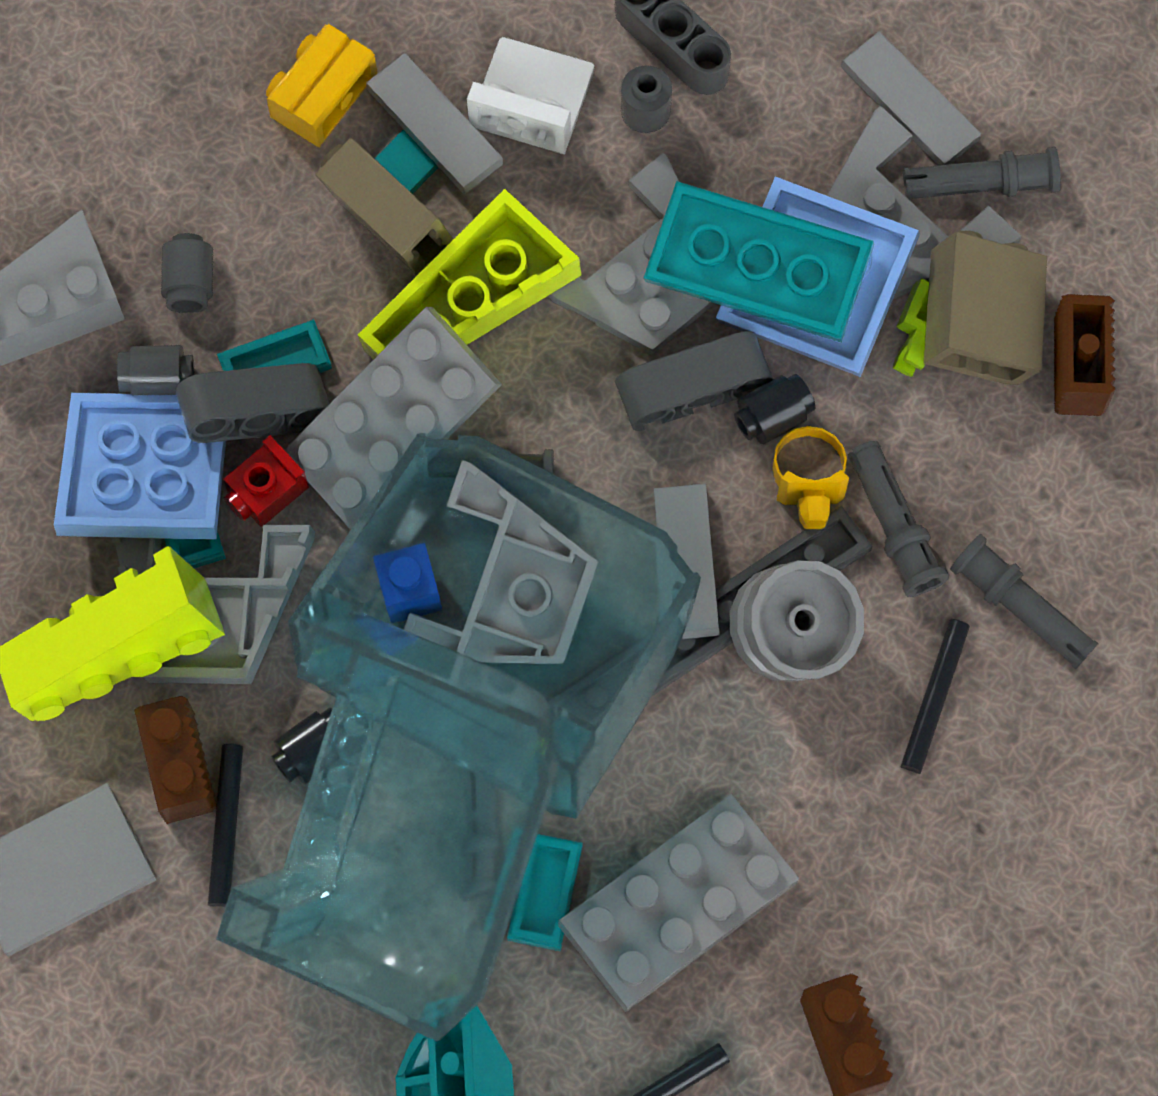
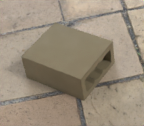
(383, 205)
(985, 308)

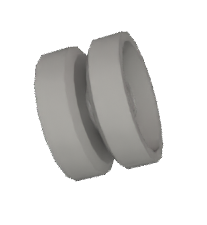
(827, 618)

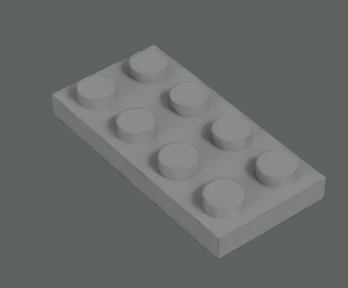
(414, 386)
(678, 902)

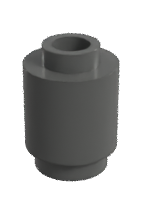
(646, 99)
(187, 273)
(153, 369)

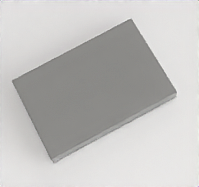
(66, 868)

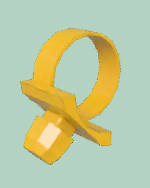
(810, 495)

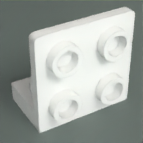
(530, 95)

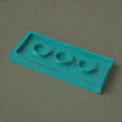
(759, 261)

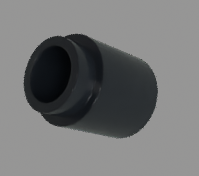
(774, 408)
(300, 747)

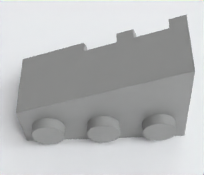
(55, 292)

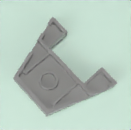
(868, 189)
(617, 292)
(528, 587)
(245, 606)

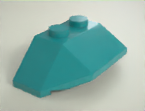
(460, 1064)

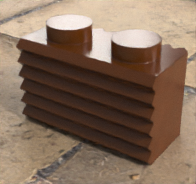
(1083, 355)
(175, 759)
(845, 1037)

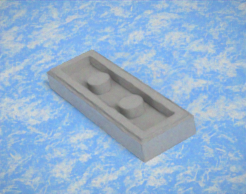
(911, 99)
(434, 123)
(685, 517)

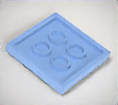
(883, 274)
(136, 471)

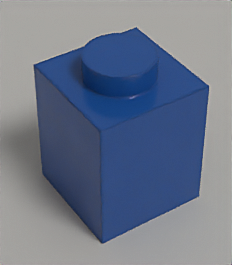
(407, 582)

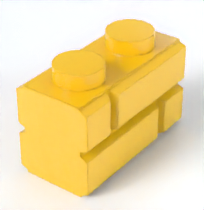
(320, 84)

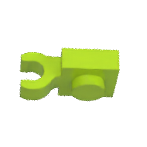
(913, 323)

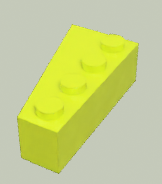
(482, 276)
(110, 638)

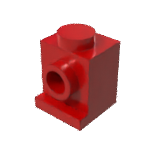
(264, 502)

